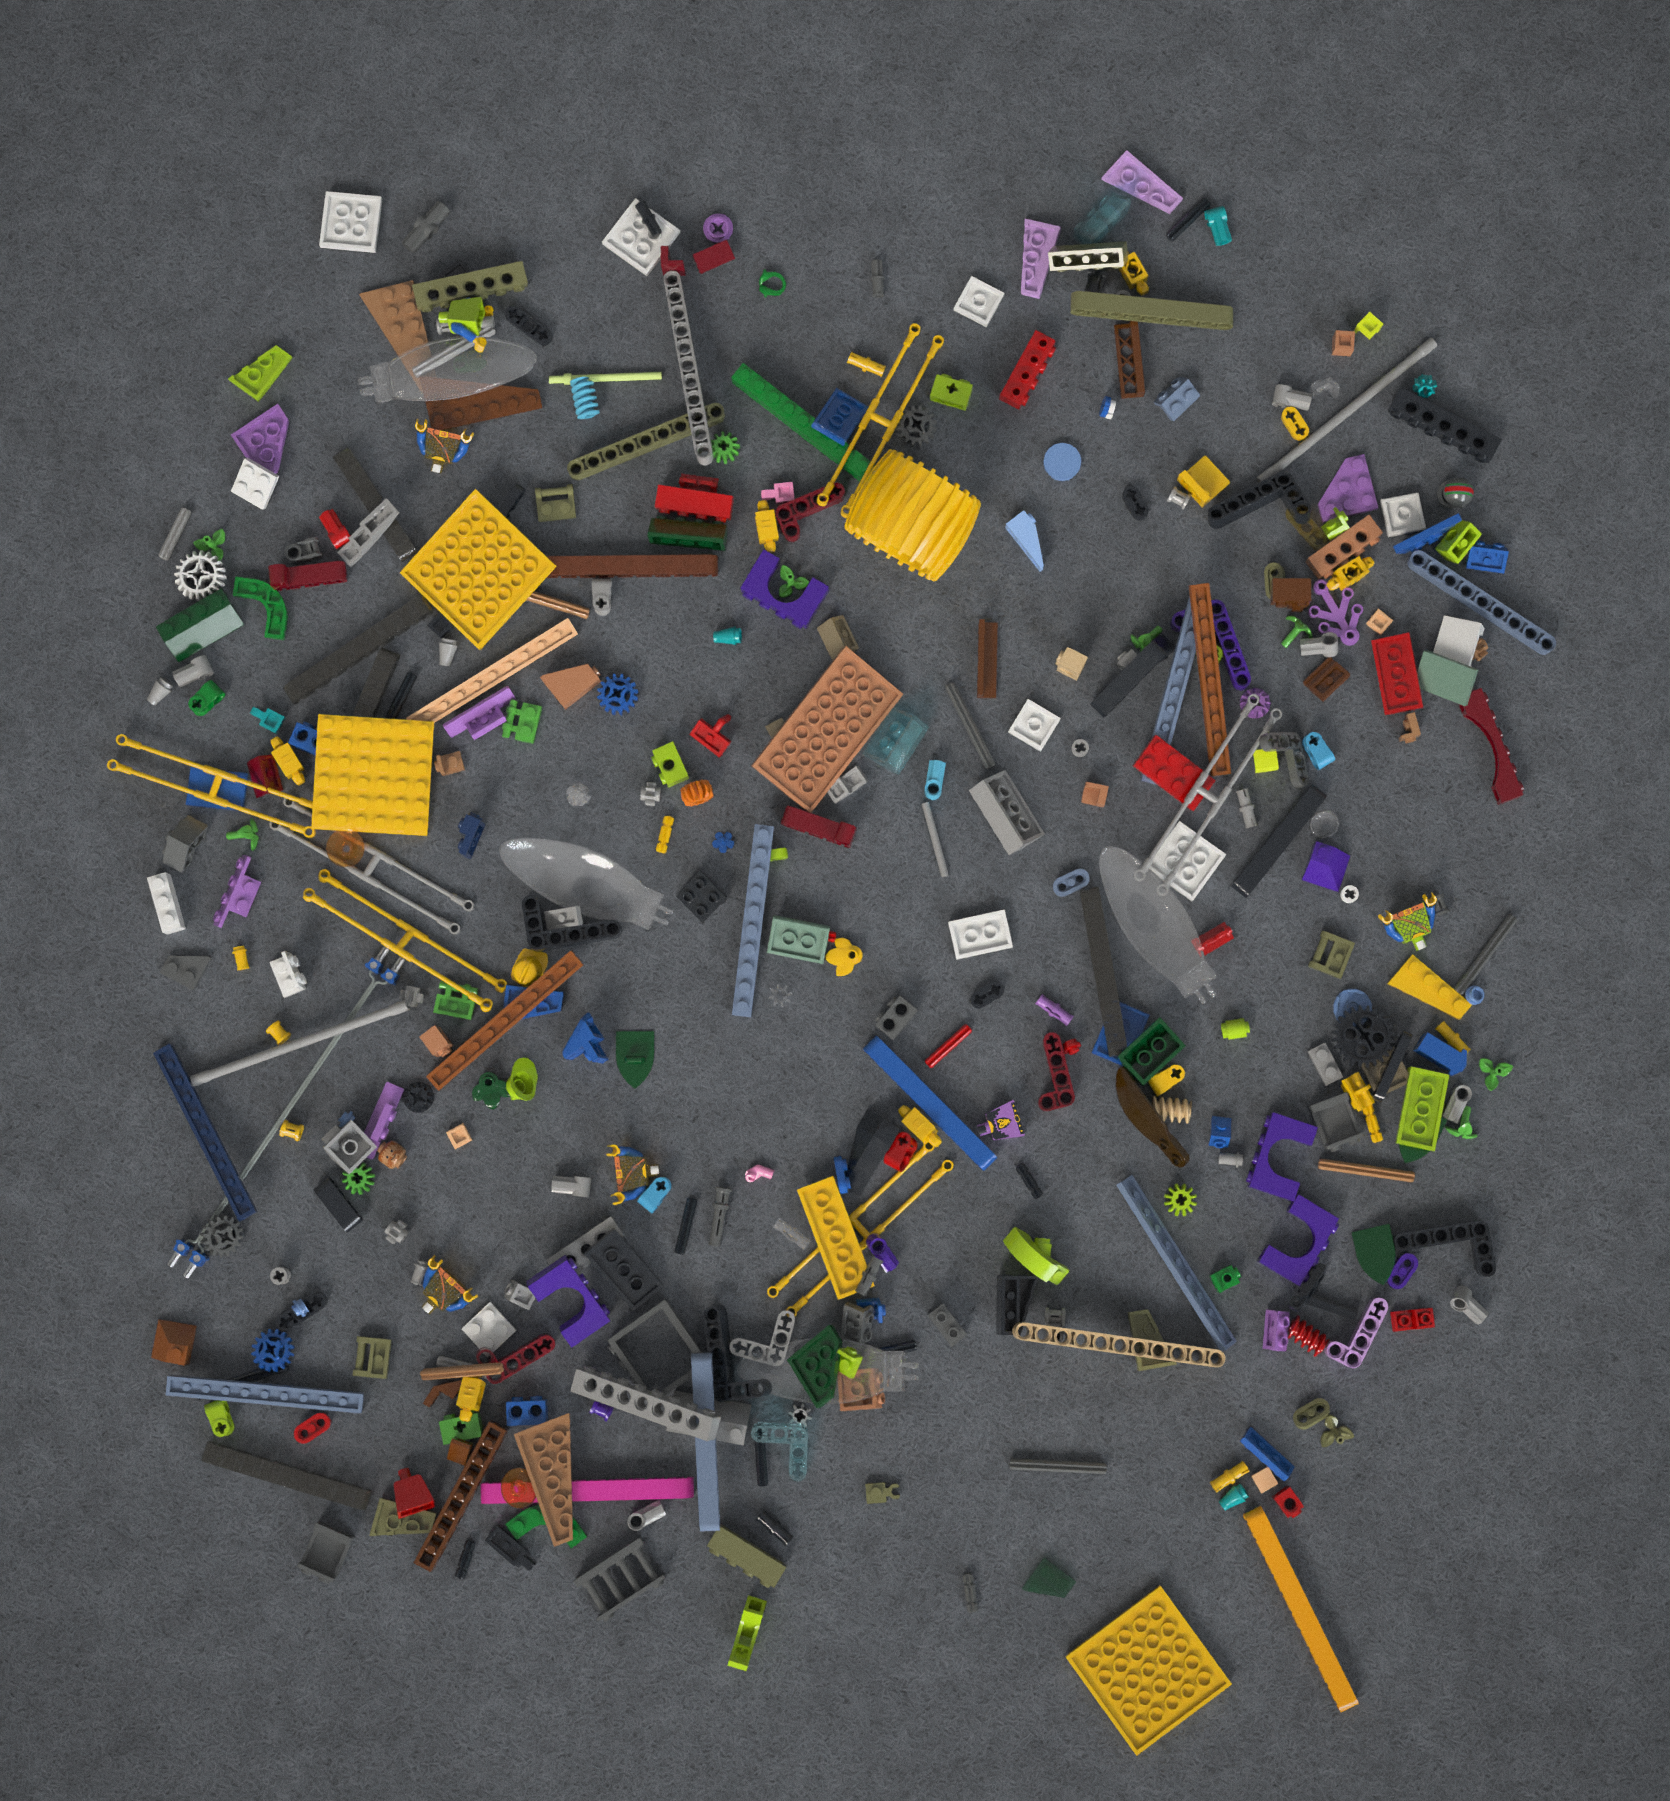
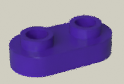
(1402, 1271)

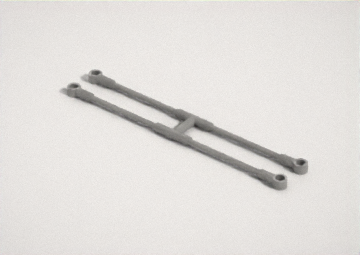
(1197, 788)
(366, 874)

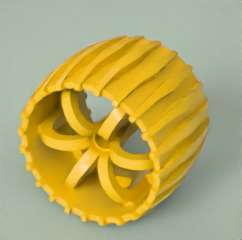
(912, 515)

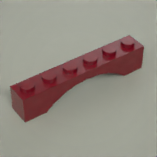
(1505, 783)

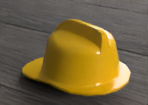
(529, 967)

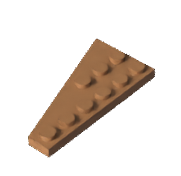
(397, 315)
(548, 1464)

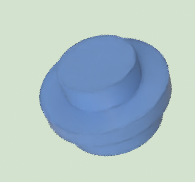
(1474, 995)
(345, 1118)
(299, 1308)

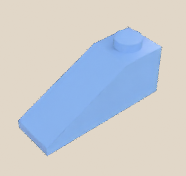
(1024, 532)

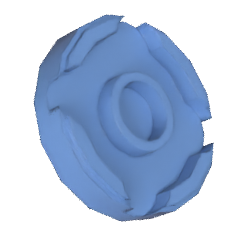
(1062, 461)
(1348, 999)

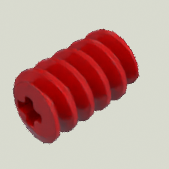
(1307, 1336)

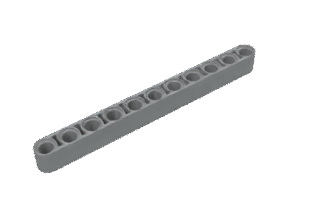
(688, 375)

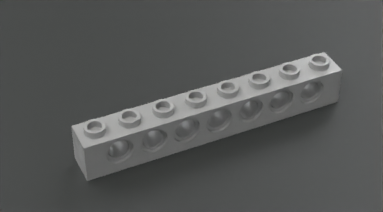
(584, 1386)

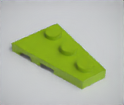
(262, 373)

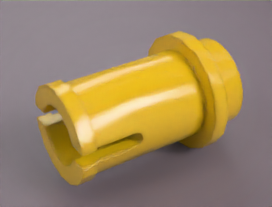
(240, 957)

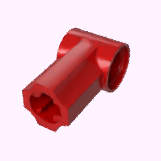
(337, 532)

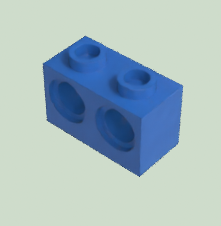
(307, 745)
(527, 1416)

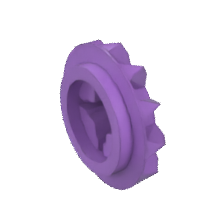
(717, 220)
(1258, 711)

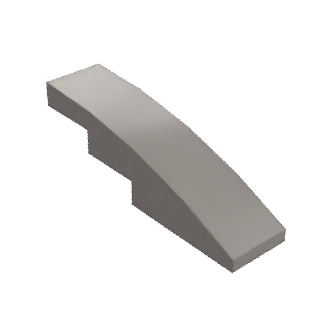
(369, 532)

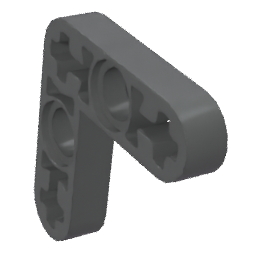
(1297, 771)

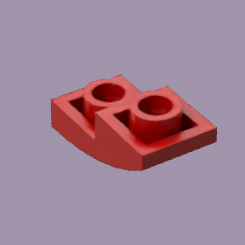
(1412, 1319)

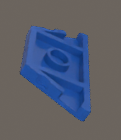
(1428, 536)

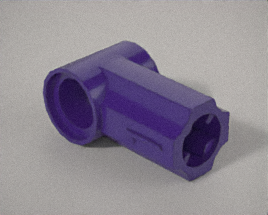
(882, 1252)

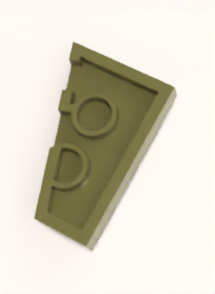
(1144, 1327)
(387, 1521)

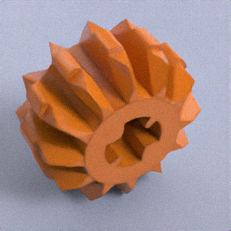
(696, 793)

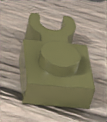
(877, 1492)

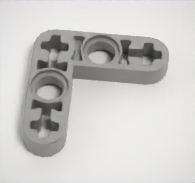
(768, 1350)

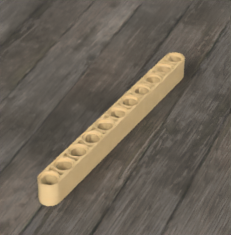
(1128, 1344)

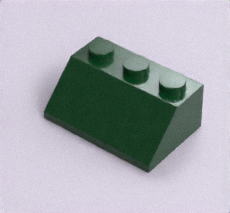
(1150, 1051)

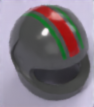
(1456, 491)

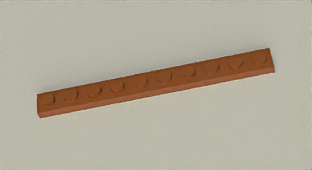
(1209, 676)
(505, 1020)

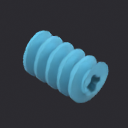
(583, 398)

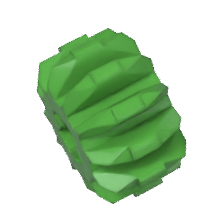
(731, 447)
(355, 1185)

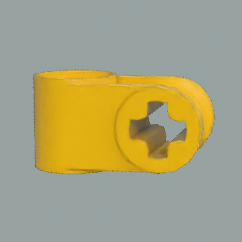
(1163, 1081)

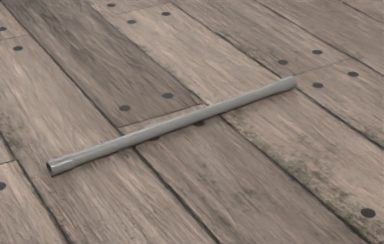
(1421, 351)
(391, 1010)

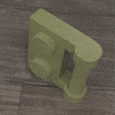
(555, 509)
(1337, 957)
(378, 1357)

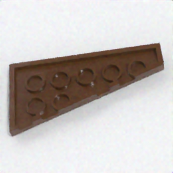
(482, 406)

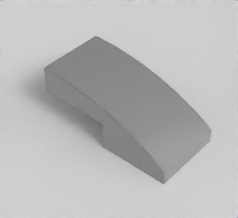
(847, 784)

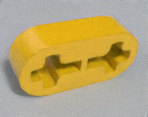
(1298, 420)

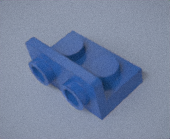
(1487, 557)

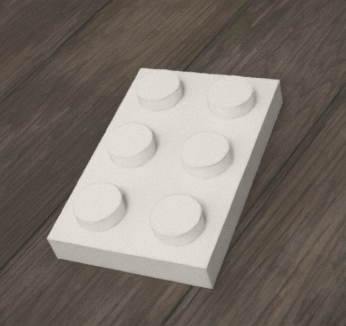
(980, 934)

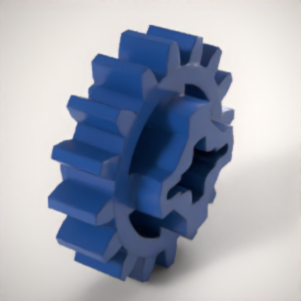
(623, 690)
(266, 1342)

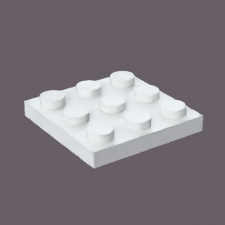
(350, 222)
(635, 244)
(1196, 867)

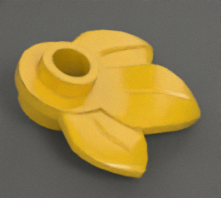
(841, 956)

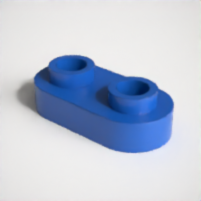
(843, 1182)

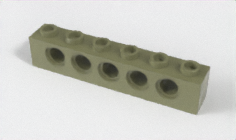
(477, 278)

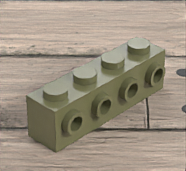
(1088, 256)
(747, 1556)

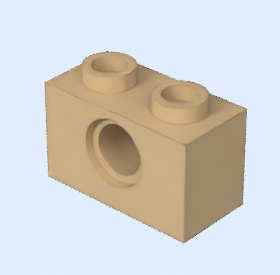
(1071, 663)

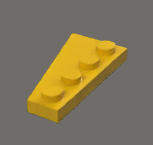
(1422, 983)

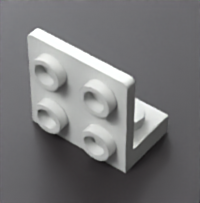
(288, 975)

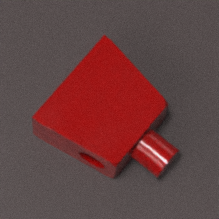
(411, 1494)

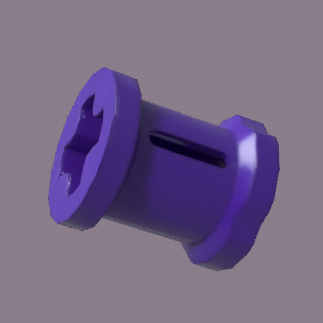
(602, 1410)

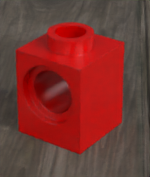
(1284, 1494)

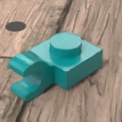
(269, 720)

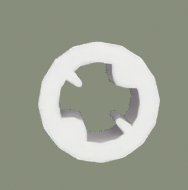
(1350, 888)

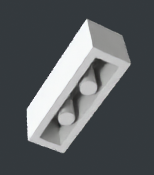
(166, 903)

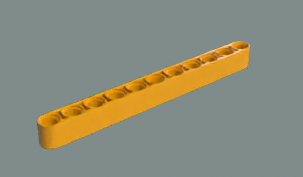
(1301, 1609)

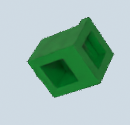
(1218, 1278)

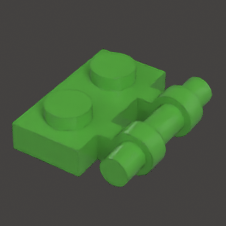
(527, 722)
(455, 1006)

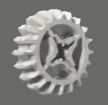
(200, 583)

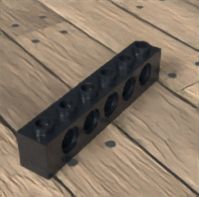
(1455, 424)

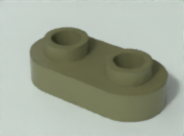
(1268, 575)
(1310, 1412)

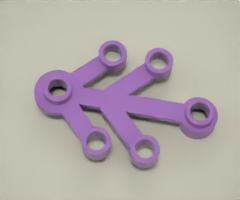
(1337, 615)

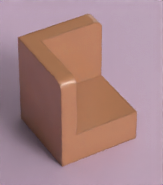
(1343, 343)
(1094, 794)

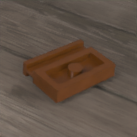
(1326, 679)

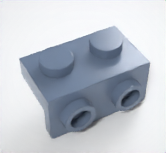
(1177, 397)

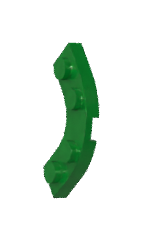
(272, 600)
(533, 1517)

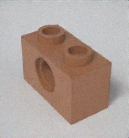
(437, 1042)

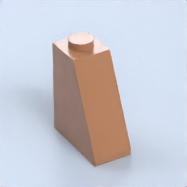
(571, 683)

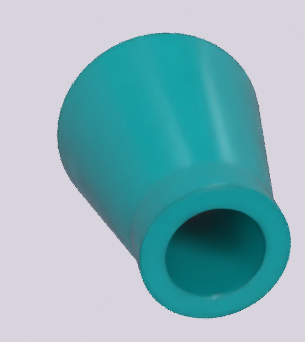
(728, 636)
(1233, 1497)

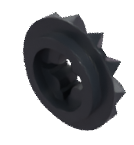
(427, 1094)

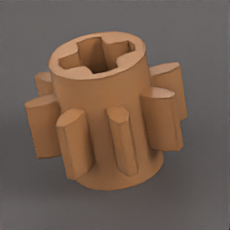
(1480, 650)

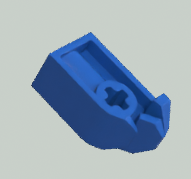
(1441, 1054)

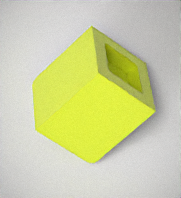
(1369, 325)
(1265, 761)

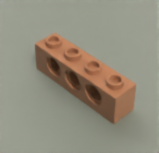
(1365, 527)

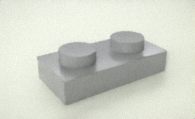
(563, 918)
(1325, 1064)

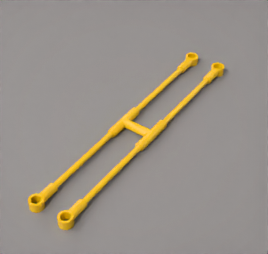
(870, 414)
(212, 796)
(410, 932)
(860, 1228)

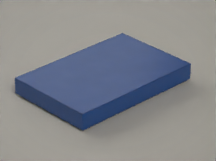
(839, 417)
(228, 790)
(1134, 1024)

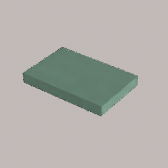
(1446, 677)
(798, 939)

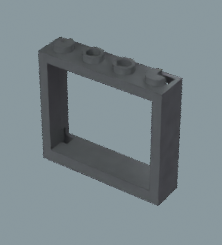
(679, 1326)

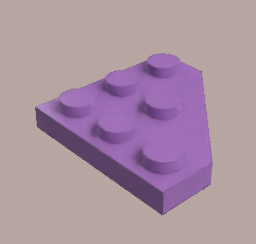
(264, 438)
(1349, 490)

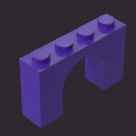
(799, 611)
(1262, 1176)
(1321, 1226)
(564, 1274)

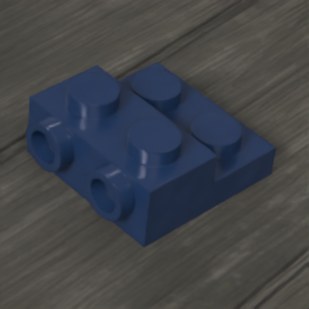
(471, 828)

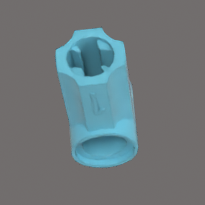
(934, 778)

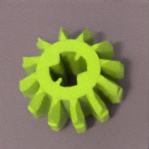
(1174, 1195)

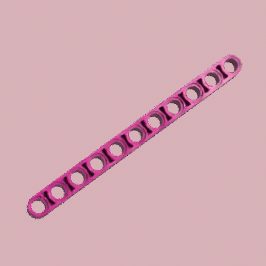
(610, 1489)

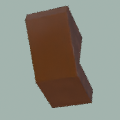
(450, 1389)
(459, 1451)

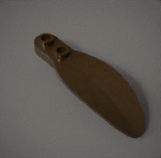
(1147, 1119)

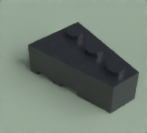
(1013, 1301)

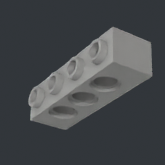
(590, 1238)

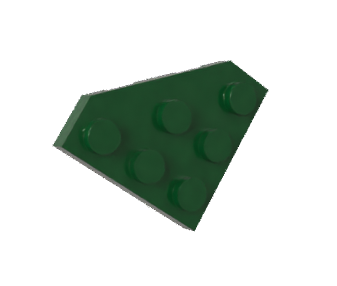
(818, 1365)

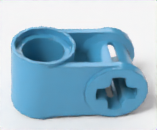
(1318, 752)
(653, 1196)

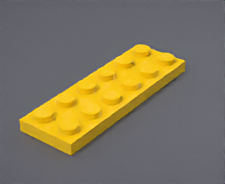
(834, 1235)

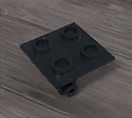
(701, 896)

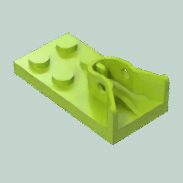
(1422, 1108)

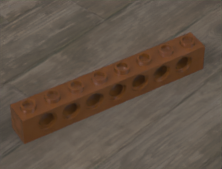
(461, 1496)

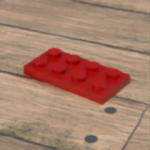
(1397, 674)
(1170, 770)

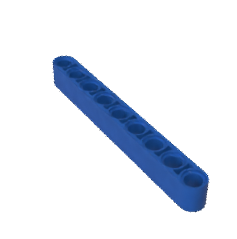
(930, 1103)

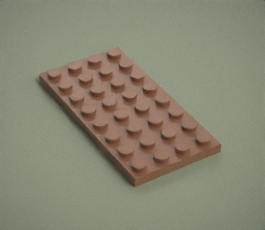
(827, 729)

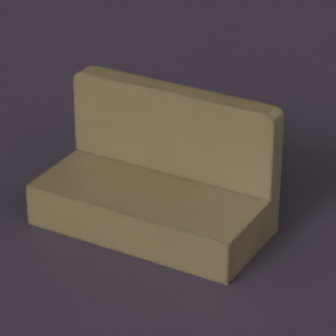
(836, 635)

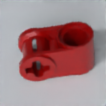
(900, 1153)

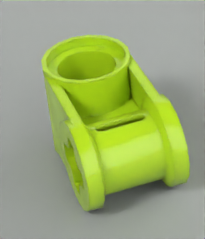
(219, 1415)

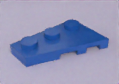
(551, 1004)

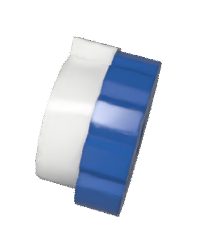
(1107, 407)

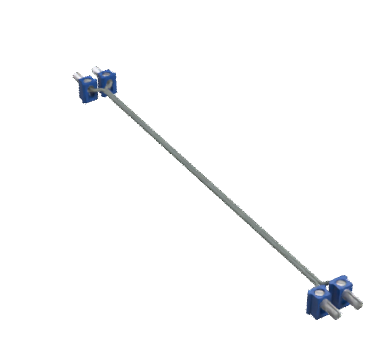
(374, 965)

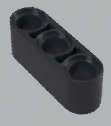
(337, 1205)

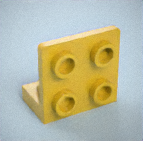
(1203, 481)

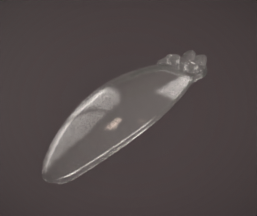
(448, 370)
(583, 879)
(1155, 923)
(876, 1373)

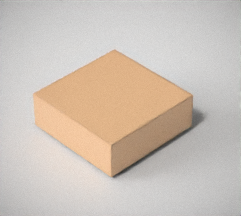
(1379, 622)
(459, 1136)
(1264, 1479)

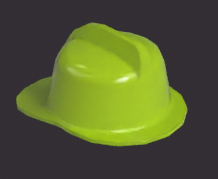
(522, 1080)

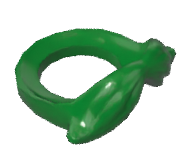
(767, 291)

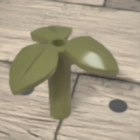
(1340, 1434)

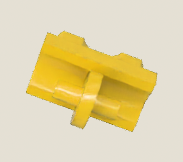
(1357, 1091)

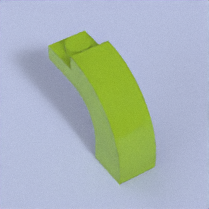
(1033, 1258)
(747, 1633)

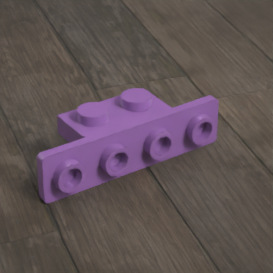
(482, 716)
(239, 894)
(383, 1115)

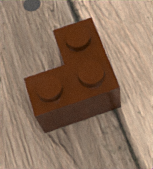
(1290, 593)

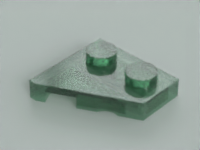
(1049, 1580)

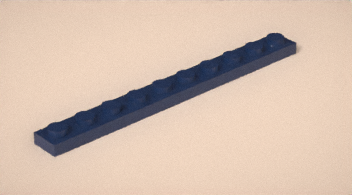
(205, 1132)

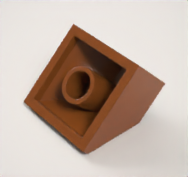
(173, 1342)

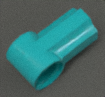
(1218, 223)

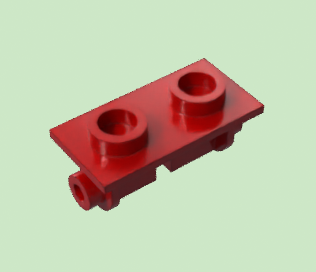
(698, 483)
(1216, 937)

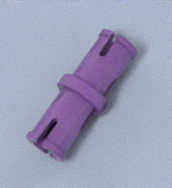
(1054, 1010)

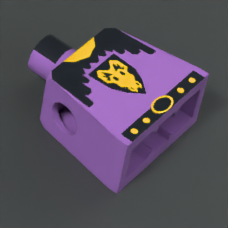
(1002, 1123)

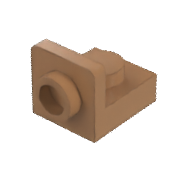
(1410, 724)
(449, 763)

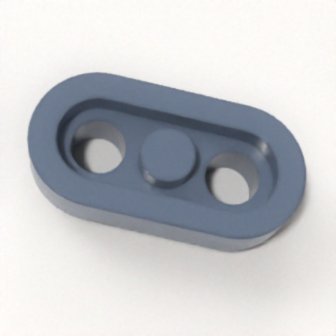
(1070, 882)

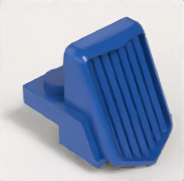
(585, 1040)

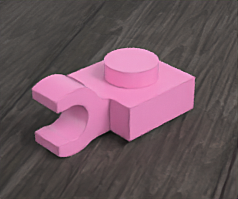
(781, 493)

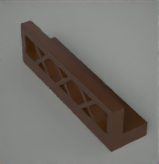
(1136, 360)
(987, 659)

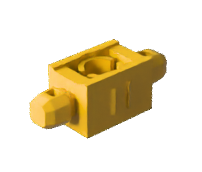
(1132, 281)
(766, 526)
(1361, 568)
(287, 760)
(919, 1126)
(470, 1396)

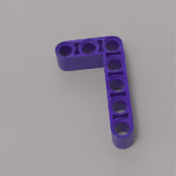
(1221, 637)

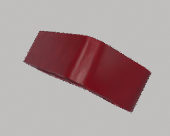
(812, 507)
(306, 575)
(818, 826)
(1054, 1071)
(517, 1354)

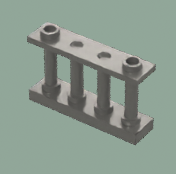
(619, 1559)

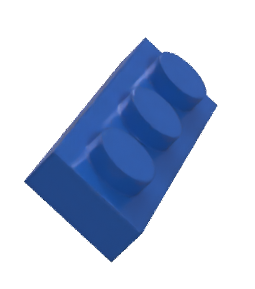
(1267, 1454)

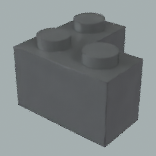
(183, 842)

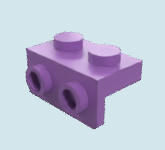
(1276, 1330)

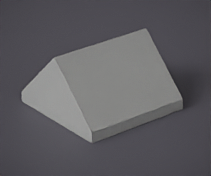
(349, 1147)

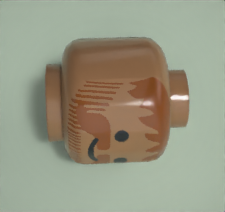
(391, 1154)

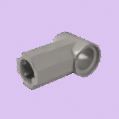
(1286, 397)
(1325, 645)
(195, 670)
(1456, 1105)
(567, 1185)
(1464, 1302)
(648, 1515)

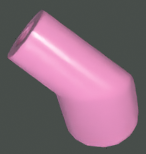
(758, 1171)

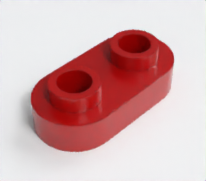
(312, 1427)

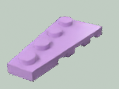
(1142, 183)
(1038, 241)

